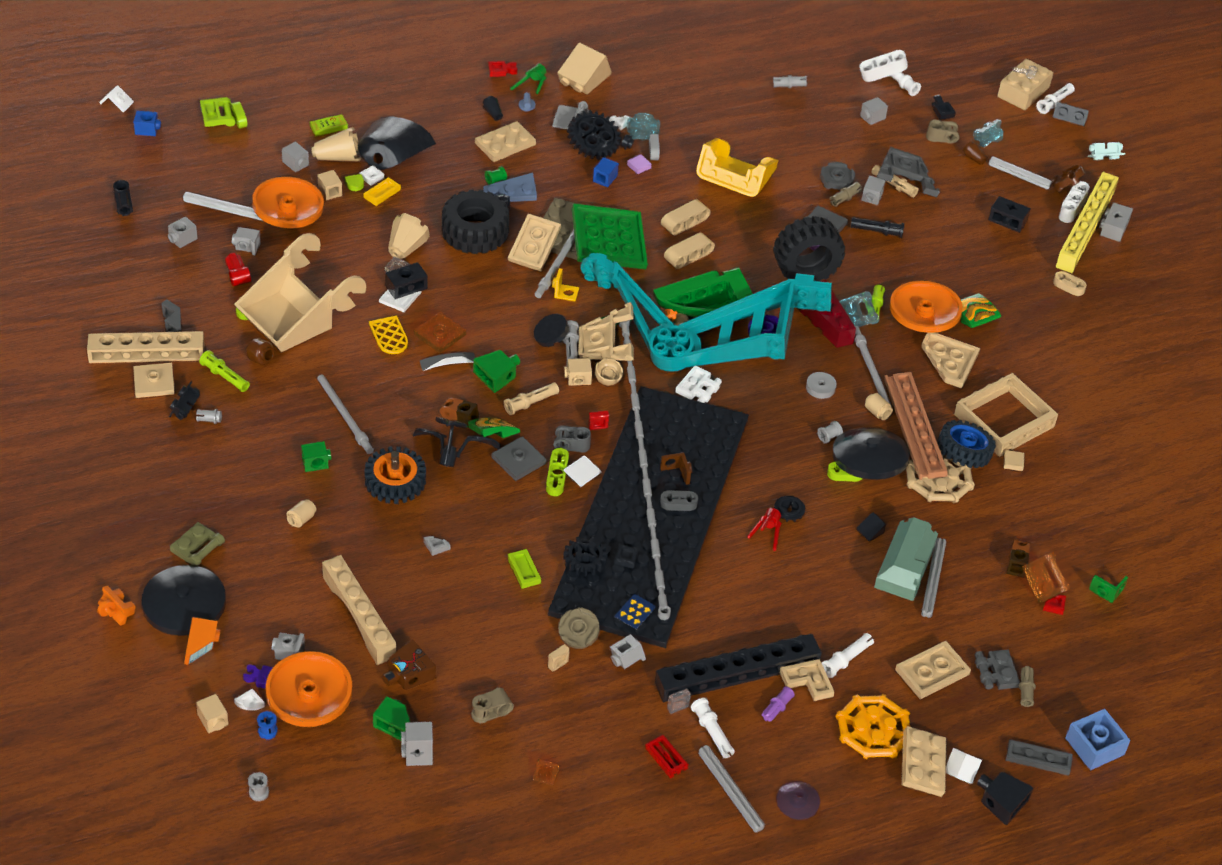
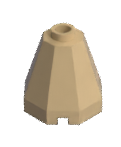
(406, 235)

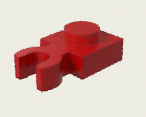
(499, 68)

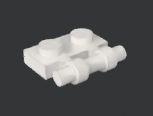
(693, 383)

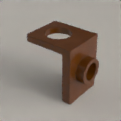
(681, 462)

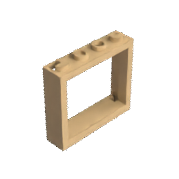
(1045, 414)

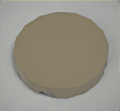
(579, 628)

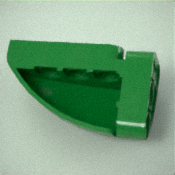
(703, 292)

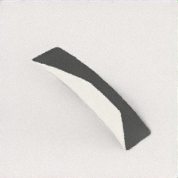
(445, 359)

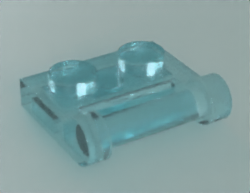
(853, 309)

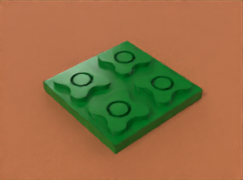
(610, 233)

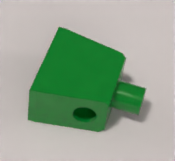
(496, 369)

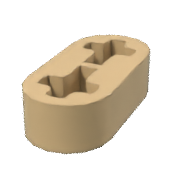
(1069, 283)

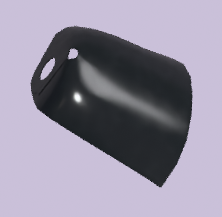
(400, 138)

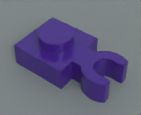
(257, 675)

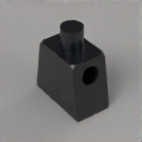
(1004, 795)

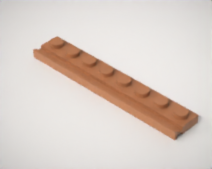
(915, 426)

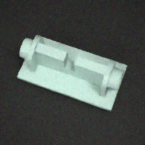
(1098, 150)

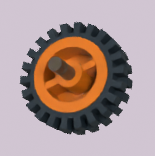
(395, 475)

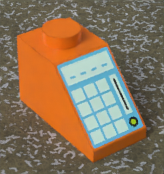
(201, 638)

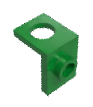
(1107, 590)

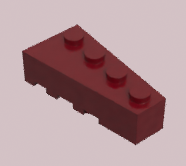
(835, 324)

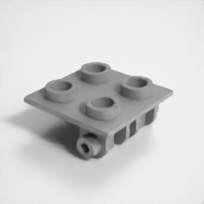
(566, 113)

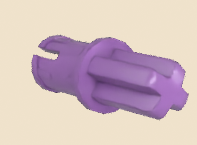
(778, 704)

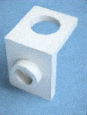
(119, 98)

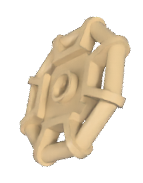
(930, 487)

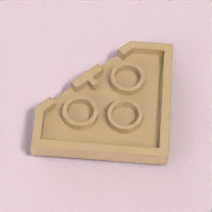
(950, 357)

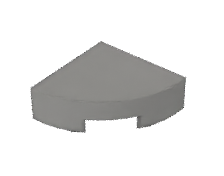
(436, 545)

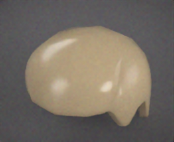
(608, 371)

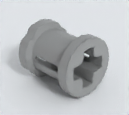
(829, 432)
(258, 786)

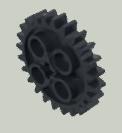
(594, 135)

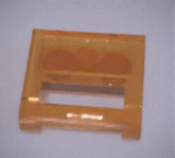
(1041, 580)

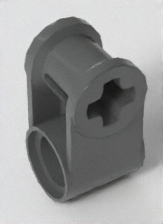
(574, 438)

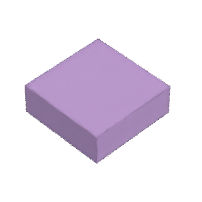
(639, 164)

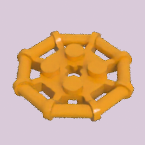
(873, 716)

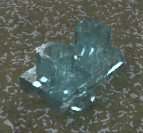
(989, 133)

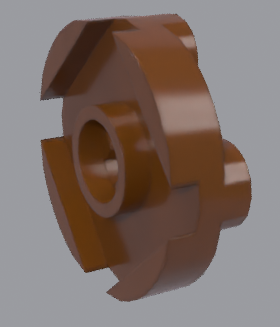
(1069, 177)

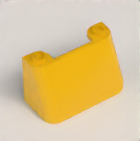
(721, 169)

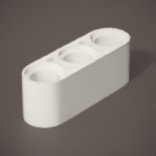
(883, 65)
(1074, 202)

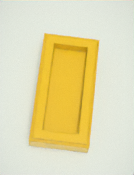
(382, 191)

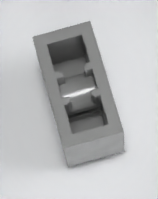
(1116, 221)
(417, 744)

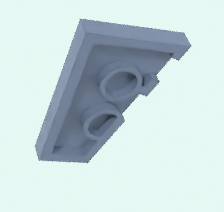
(517, 188)

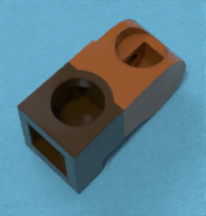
(459, 410)
(1018, 557)

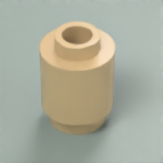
(878, 406)
(301, 513)

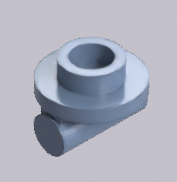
(526, 104)

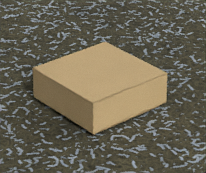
(1013, 460)
(558, 658)

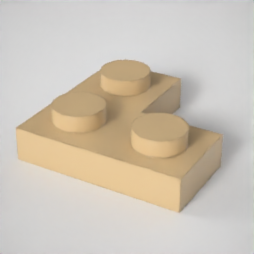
(809, 674)

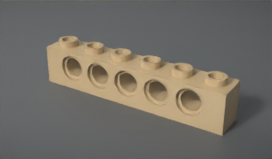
(145, 347)

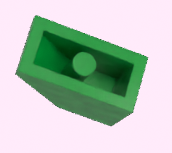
(391, 717)

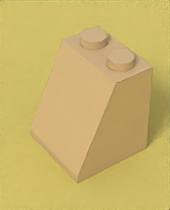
(584, 69)

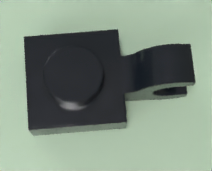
(942, 109)

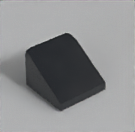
(871, 527)

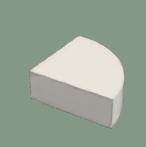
(620, 121)
(249, 701)

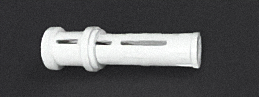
(907, 83)
(1052, 99)
(841, 659)
(709, 720)

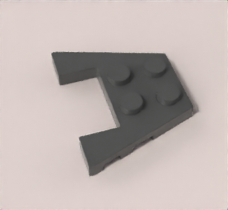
(907, 165)

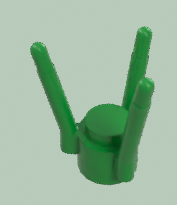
(535, 73)

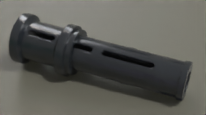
(884, 227)

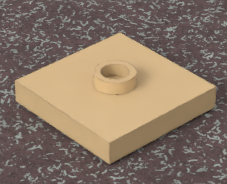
(154, 380)

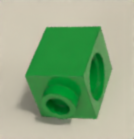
(315, 456)

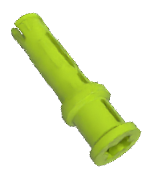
(219, 367)

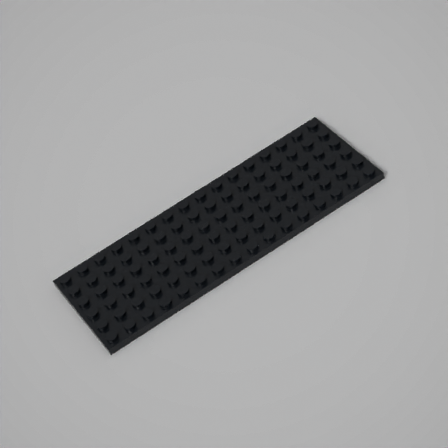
(619, 514)

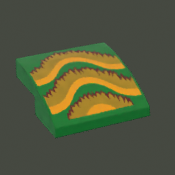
(978, 311)
(491, 426)

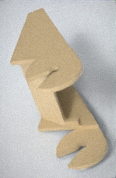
(286, 307)

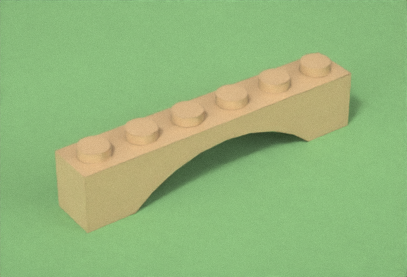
(373, 630)

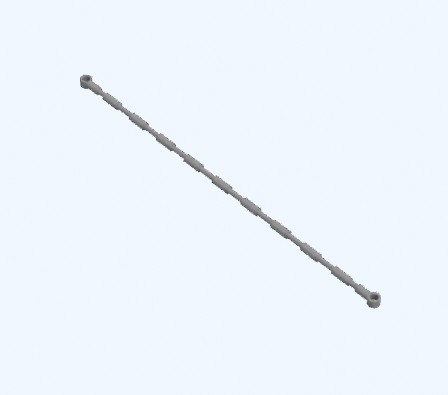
(646, 482)

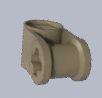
(941, 130)
(493, 703)

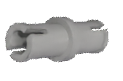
(789, 81)

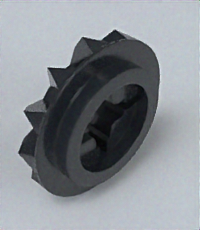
(796, 504)

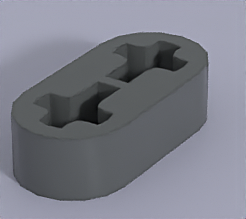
(679, 500)

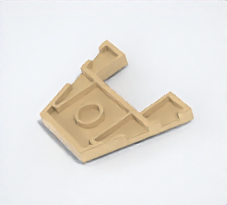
(598, 337)

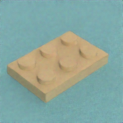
(505, 141)
(534, 242)
(933, 669)
(924, 761)

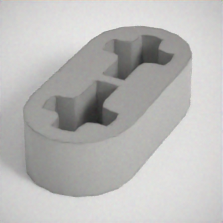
(654, 147)

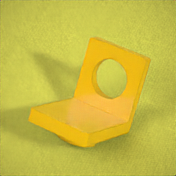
(560, 288)

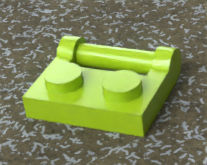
(211, 112)

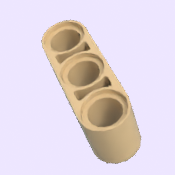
(685, 217)
(689, 250)

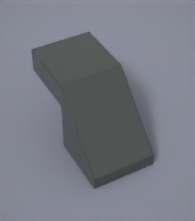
(173, 319)

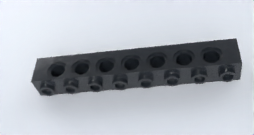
(736, 667)

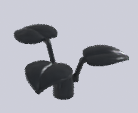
(449, 453)

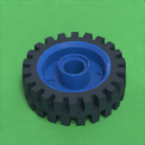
(966, 444)

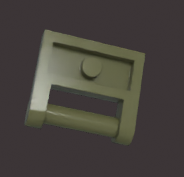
(193, 540)

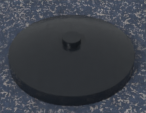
(871, 453)
(179, 595)

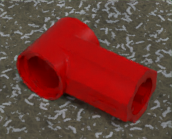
(237, 271)

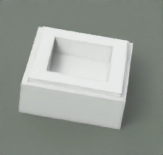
(372, 175)

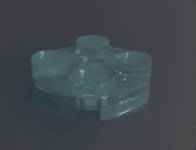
(635, 124)

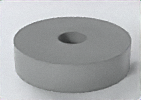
(821, 385)

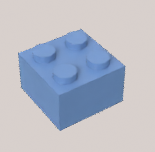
(1097, 739)

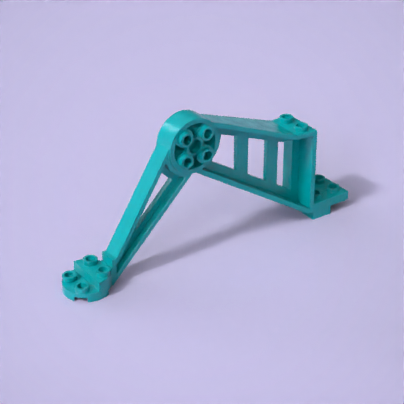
(679, 346)

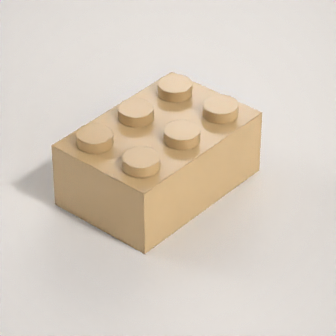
(1020, 89)

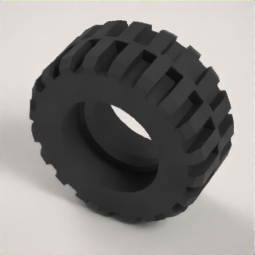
(805, 234)
(475, 236)

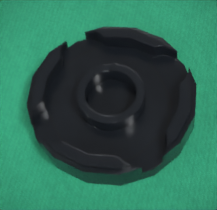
(550, 330)

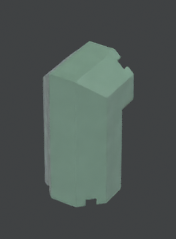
(907, 558)

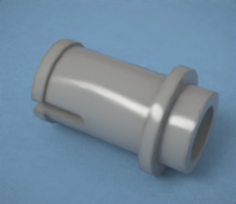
(209, 415)

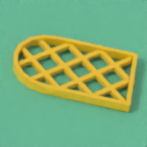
(399, 327)

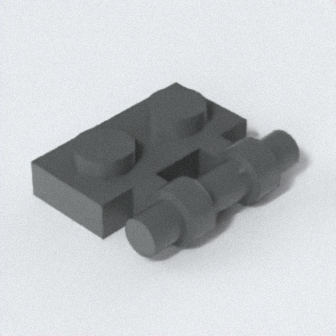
(1002, 667)

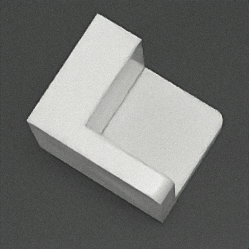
(962, 766)

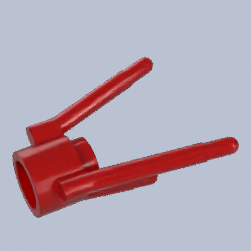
(769, 520)

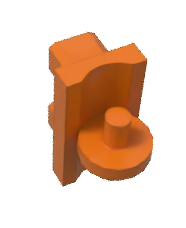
(113, 605)

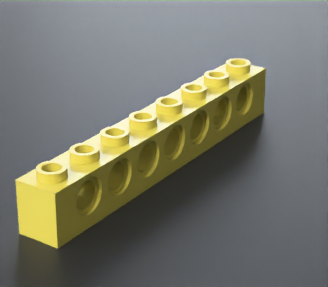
(1087, 222)

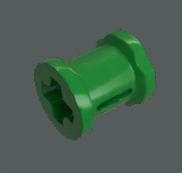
(496, 175)

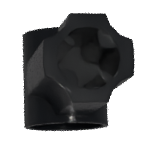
(122, 197)

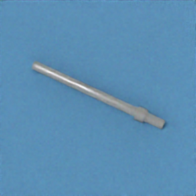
(545, 282)
(861, 343)
(360, 436)

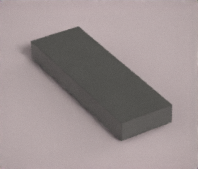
(1039, 757)

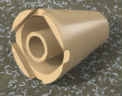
(338, 147)

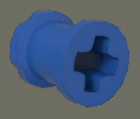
(270, 723)

